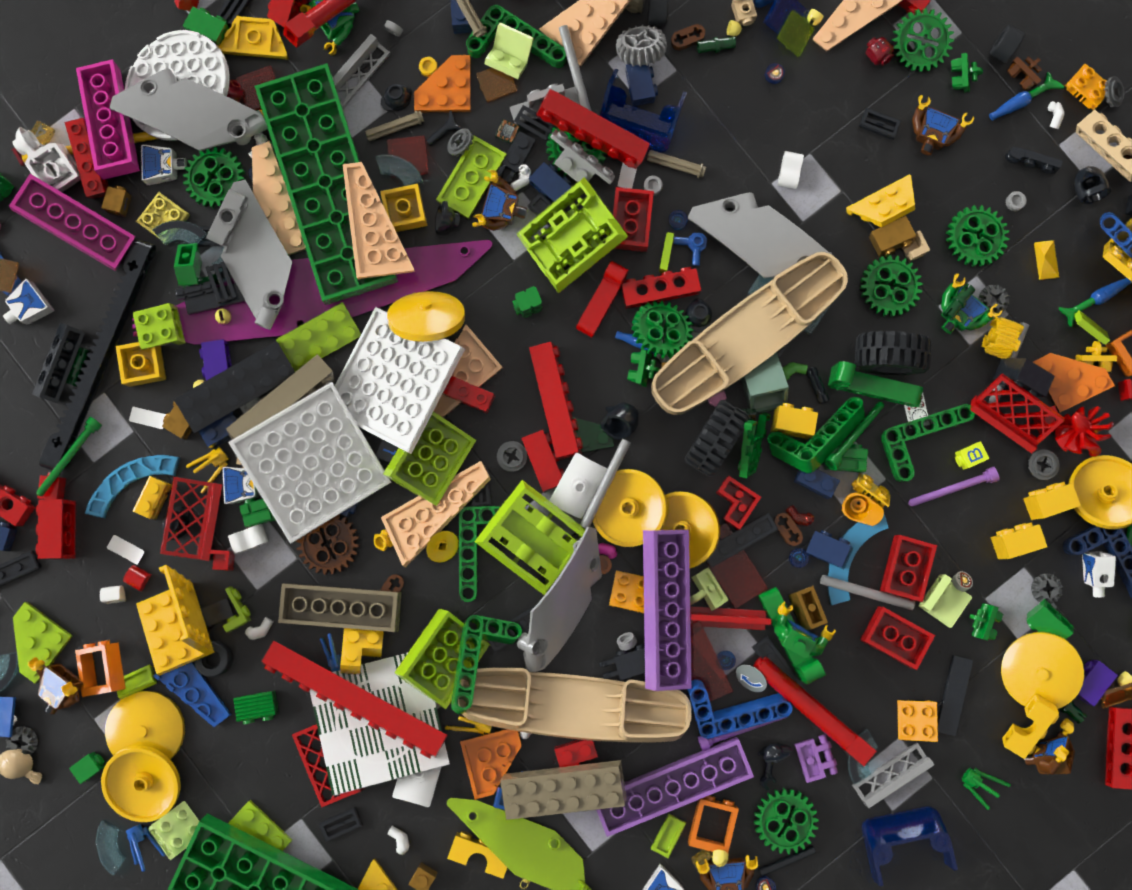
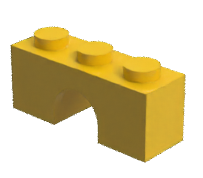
(1024, 740)
(465, 846)

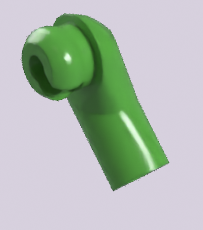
(793, 367)

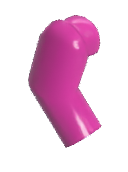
(608, 550)

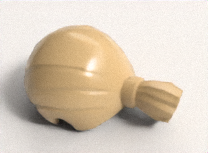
(17, 765)

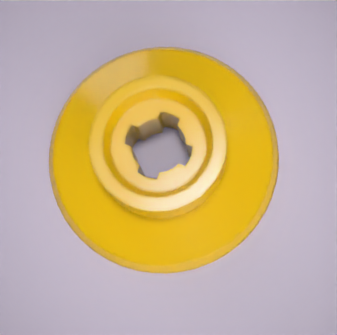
(448, 548)

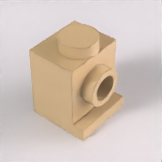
(744, 17)

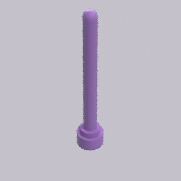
(990, 475)
(705, 744)

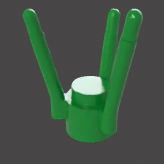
(972, 778)

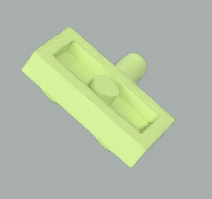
(708, 589)

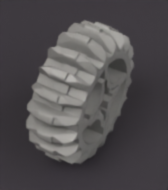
(641, 45)

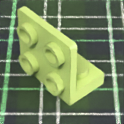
(510, 51)
(945, 601)
(175, 830)

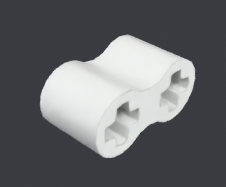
(790, 170)
(248, 539)

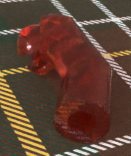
(800, 518)

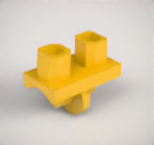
(1105, 361)

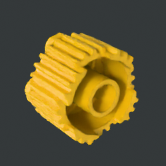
(1002, 338)

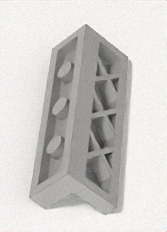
(354, 63)
(896, 782)

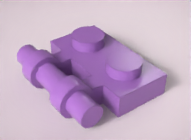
(810, 761)

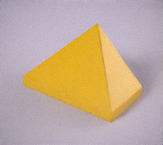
(1046, 260)

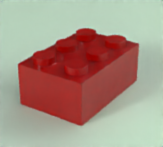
(633, 213)
(56, 529)
(908, 568)
(897, 637)

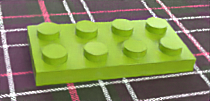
(467, 183)
(319, 336)

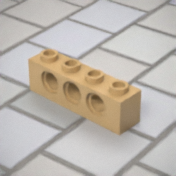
(1101, 142)

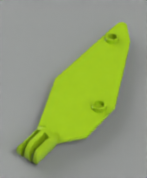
(524, 846)

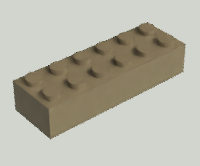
(302, 383)
(340, 607)
(563, 790)

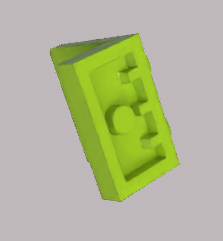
(158, 326)

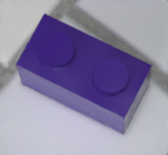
(215, 357)
(1096, 681)

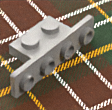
(536, 97)
(577, 162)

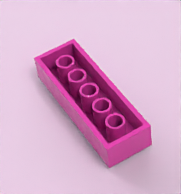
(107, 130)
(72, 222)

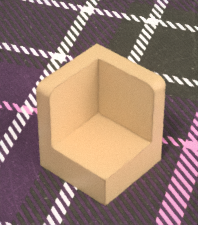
(917, 249)

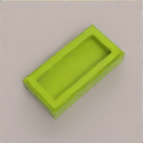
(666, 252)
(1091, 327)
(137, 681)
(668, 835)

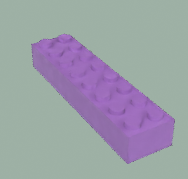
(667, 610)
(678, 785)

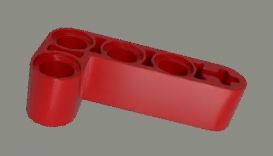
(602, 299)

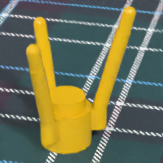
(216, 457)
(479, 727)

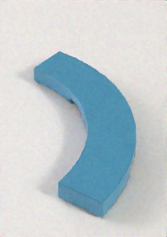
(124, 476)
(856, 536)

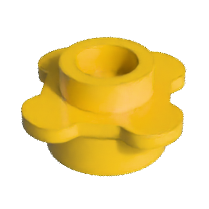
(382, 540)

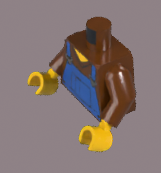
(936, 127)
(500, 205)
(57, 685)
(1055, 754)
(732, 876)

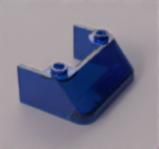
(646, 125)
(902, 828)

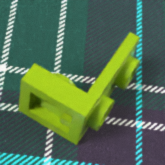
(235, 622)

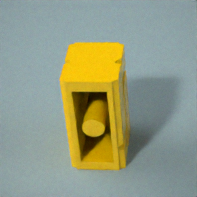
(152, 498)

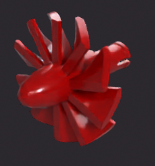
(1080, 432)

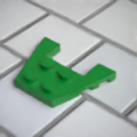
(751, 445)

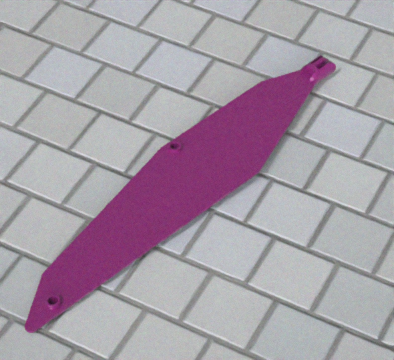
(302, 300)

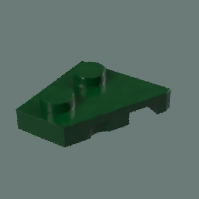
(592, 436)

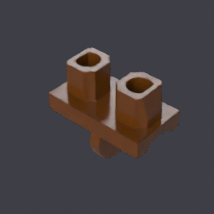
(1031, 78)

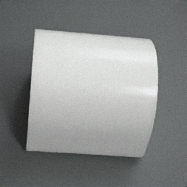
(112, 594)

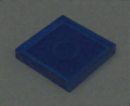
(780, 11)

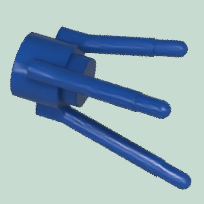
(334, 660)
(136, 835)

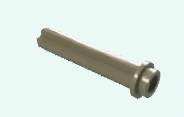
(472, 18)
(394, 126)
(676, 163)

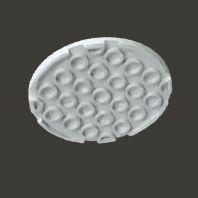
(188, 57)

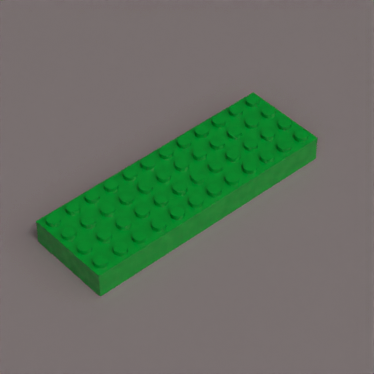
(311, 147)
(234, 860)

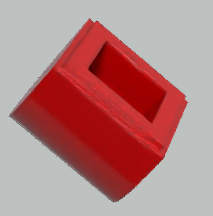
(136, 577)

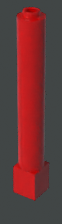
(303, 25)
(815, 711)

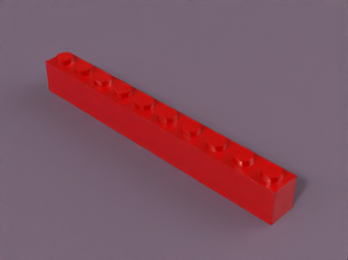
(354, 699)

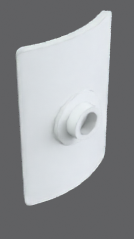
(578, 485)
(417, 787)

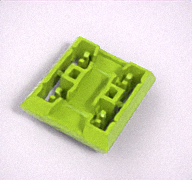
(572, 235)
(531, 537)

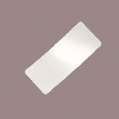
(626, 177)
(147, 417)
(125, 549)

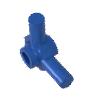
(696, 243)

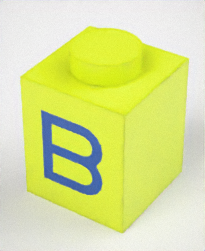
(971, 455)

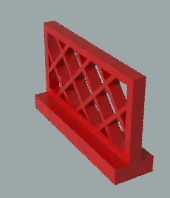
(1008, 426)
(208, 521)
(730, 618)
(311, 773)

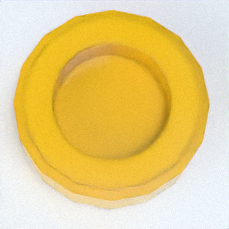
(427, 66)

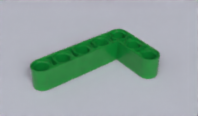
(508, 18)
(845, 378)
(918, 430)
(812, 454)
(464, 545)
(472, 655)
(807, 669)

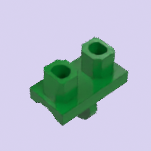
(963, 81)
(645, 368)
(984, 622)

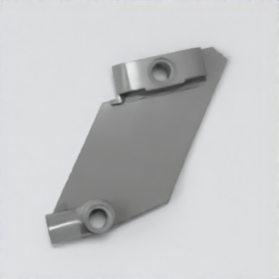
(188, 111)
(755, 234)
(252, 252)
(563, 605)

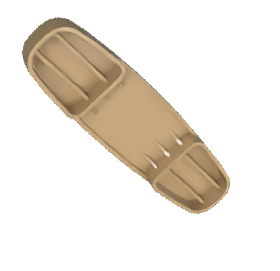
(749, 333)
(576, 706)

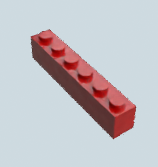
(593, 129)
(555, 400)

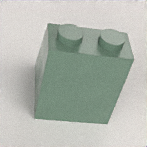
(766, 386)

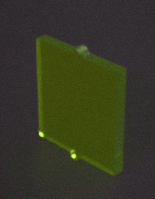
(795, 33)

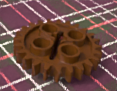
(344, 535)

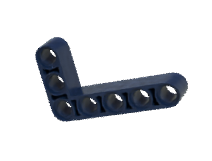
(1109, 541)

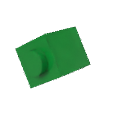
(87, 767)

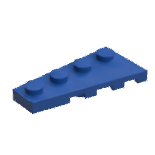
(196, 692)

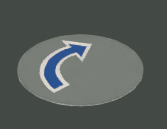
(751, 678)

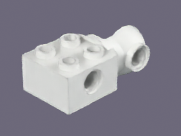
(48, 163)

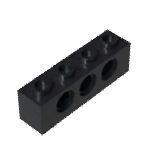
(58, 363)

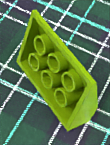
(433, 460)
(434, 658)

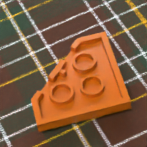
(447, 87)
(1073, 380)
(489, 759)

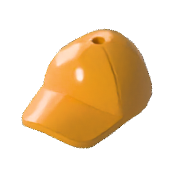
(866, 512)

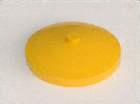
(426, 316)
(1104, 491)
(629, 507)
(694, 514)
(1042, 666)
(145, 720)
(140, 783)

